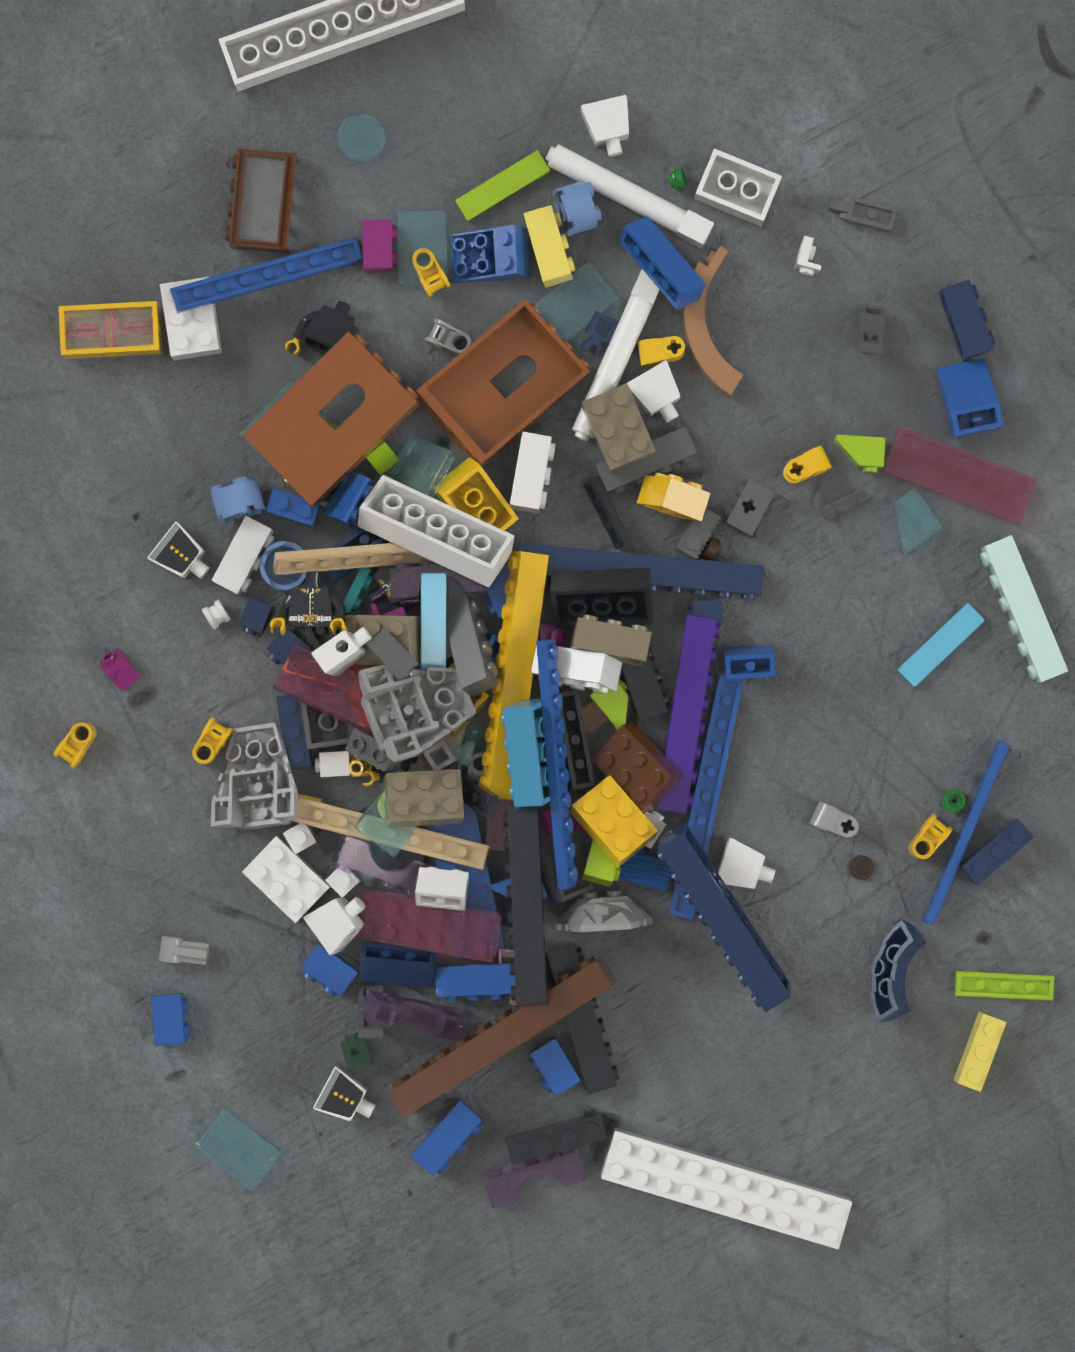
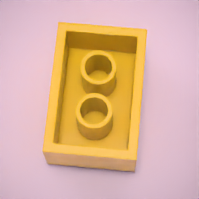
(474, 493)
(613, 821)

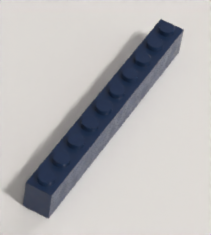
(666, 572)

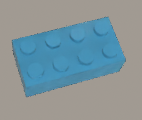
(526, 753)

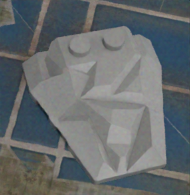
(414, 711)
(256, 782)
(602, 914)

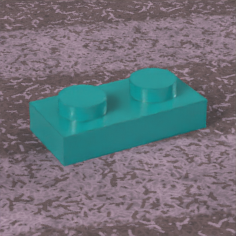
(362, 581)

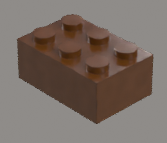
(637, 767)

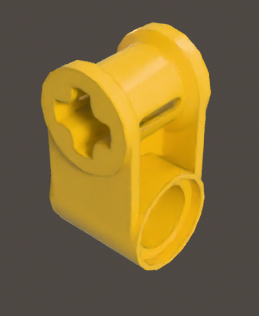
(430, 273)
(655, 351)
(810, 465)
(211, 740)
(75, 745)
(930, 837)

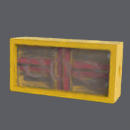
(110, 330)

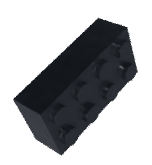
(606, 594)

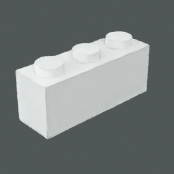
(243, 556)

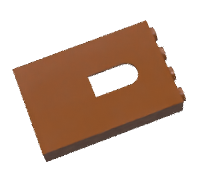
(474, 410)
(305, 445)

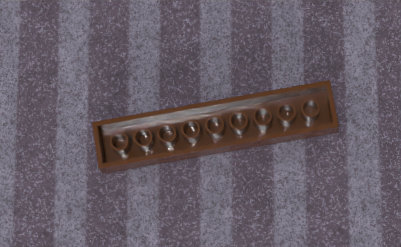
(498, 1039)

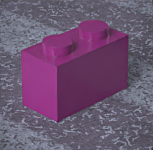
(378, 246)

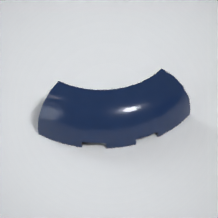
(890, 969)

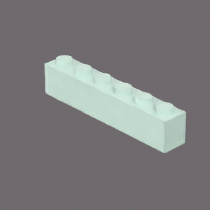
(1024, 609)

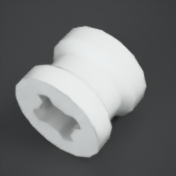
(216, 614)

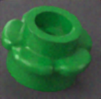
(677, 179)
(960, 801)

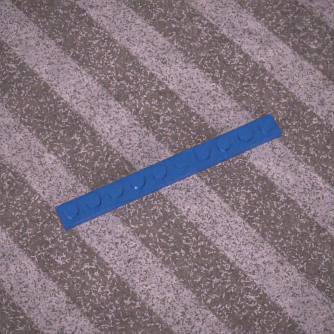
(555, 756)
(710, 776)

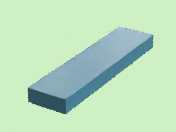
(433, 620)
(940, 645)

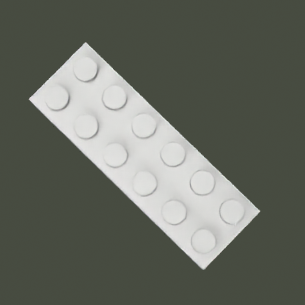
(435, 530)

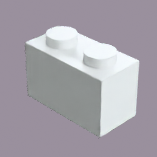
(442, 888)

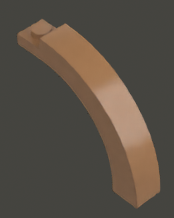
(700, 345)

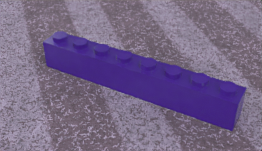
(687, 707)

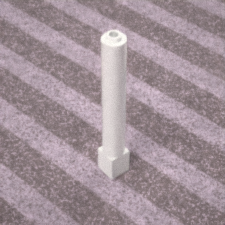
(684, 223)
(620, 346)

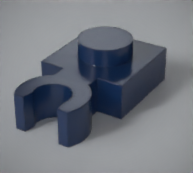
(601, 329)

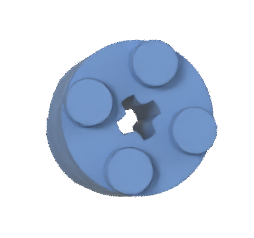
(577, 207)
(237, 500)
(280, 582)

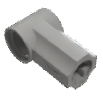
(178, 950)

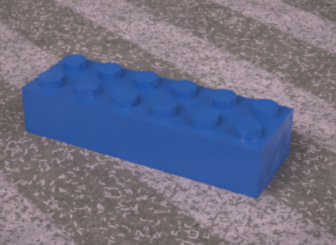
(480, 891)

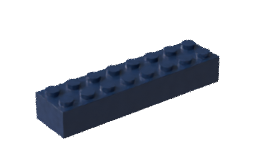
(724, 917)

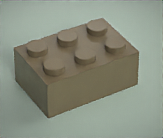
(618, 428)
(403, 628)
(613, 639)
(423, 798)

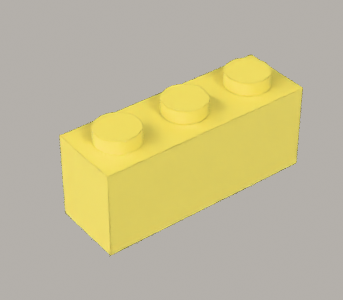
(549, 246)
(979, 1051)

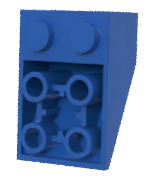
(491, 254)
(969, 399)
(348, 498)

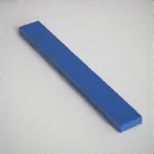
(266, 275)
(965, 832)

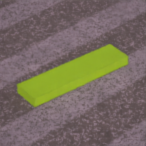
(502, 186)
(1004, 985)

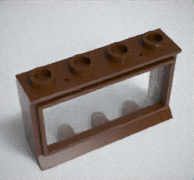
(261, 200)

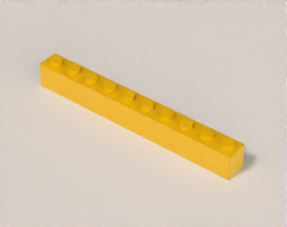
(514, 661)

